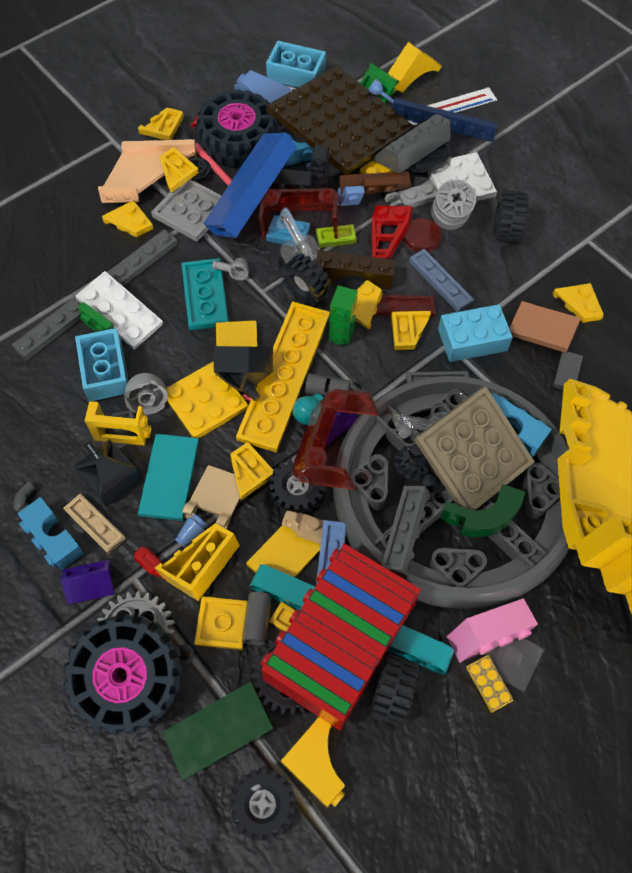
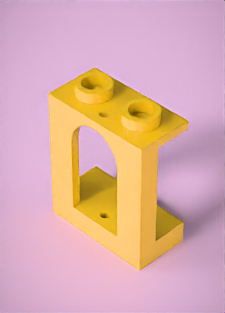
(98, 423)

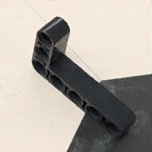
(313, 179)

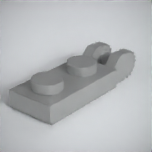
(413, 196)

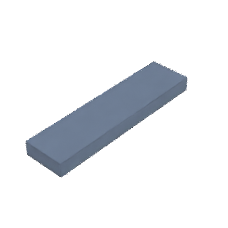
(441, 280)

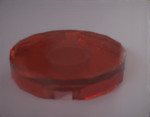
(422, 235)

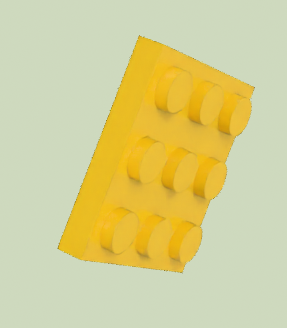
(204, 401)

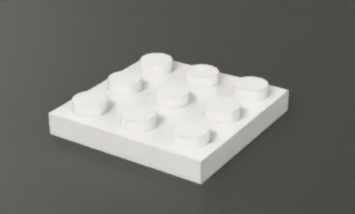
(468, 169)

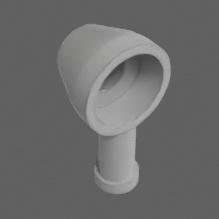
(237, 270)

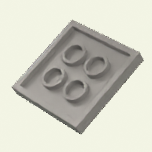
(187, 209)

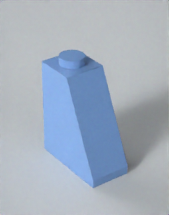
(261, 85)

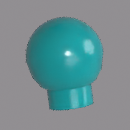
(303, 407)

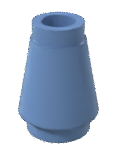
(192, 528)

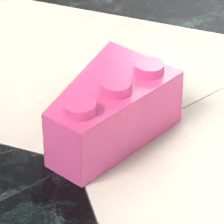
(492, 628)

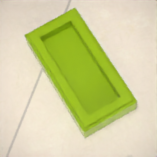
(345, 236)

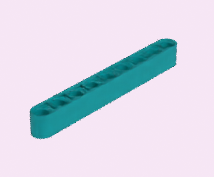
(406, 644)

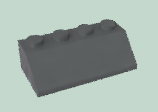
(415, 144)

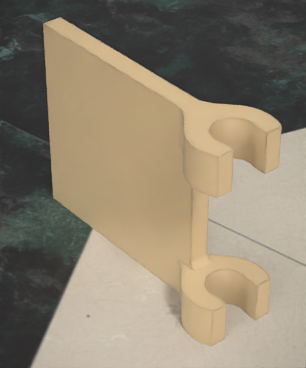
(215, 494)

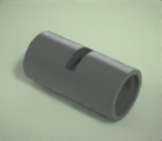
(324, 384)
(257, 618)

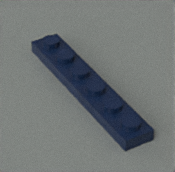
(458, 123)

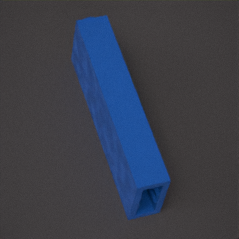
(250, 184)

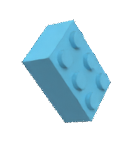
(295, 64)
(474, 333)
(102, 364)

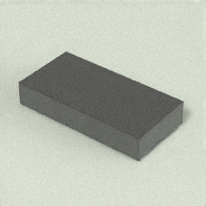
(567, 369)

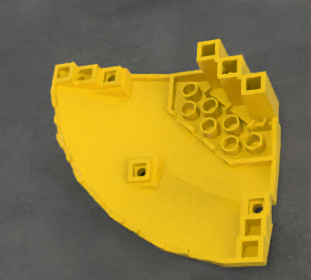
(597, 483)

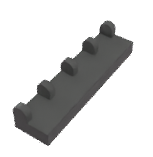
(405, 530)

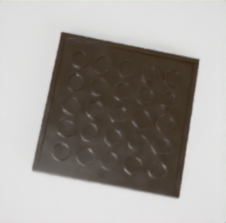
(341, 116)

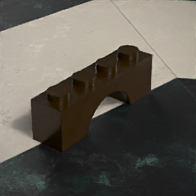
(376, 270)

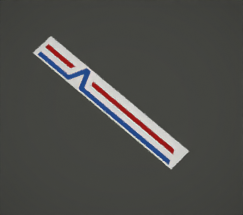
(465, 101)

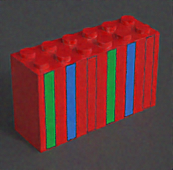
(339, 635)

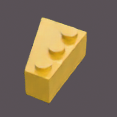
(200, 562)

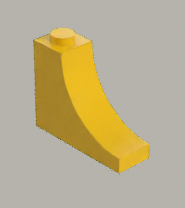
(410, 65)
(312, 765)

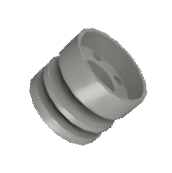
(451, 214)

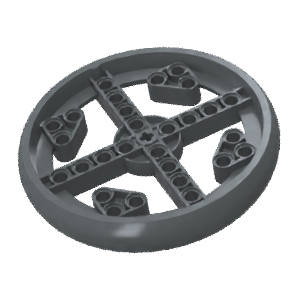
(436, 583)

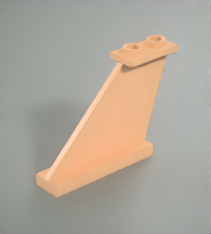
(139, 168)

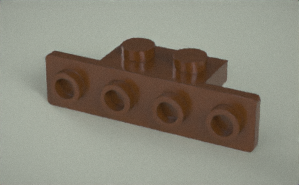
(377, 182)

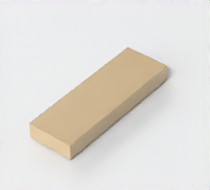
(94, 523)

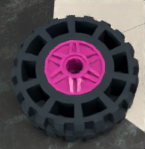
(233, 125)
(97, 681)

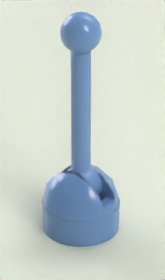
(377, 88)

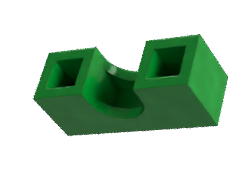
(342, 315)

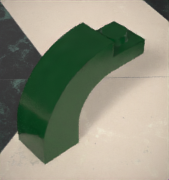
(486, 521)

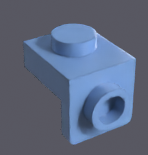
(351, 195)

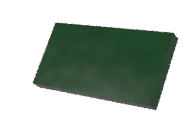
(217, 730)

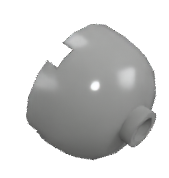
(145, 391)

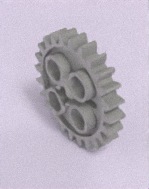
(144, 606)

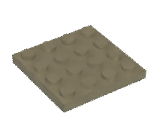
(474, 450)

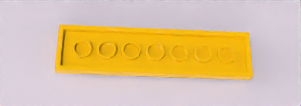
(292, 358)

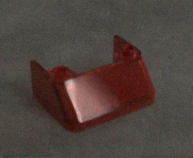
(299, 200)
(311, 458)

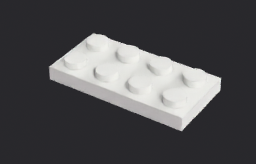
(121, 308)

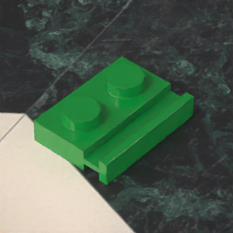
(386, 79)
(94, 319)

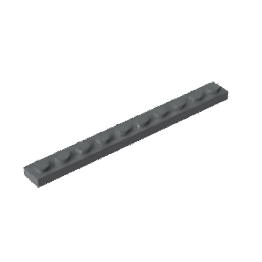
(69, 313)

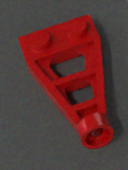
(392, 216)

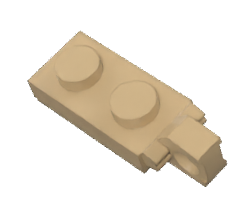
(304, 525)

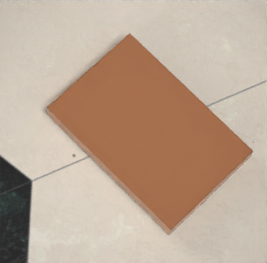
(544, 326)

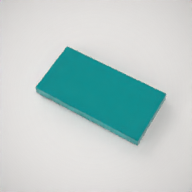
(204, 294)
(168, 477)

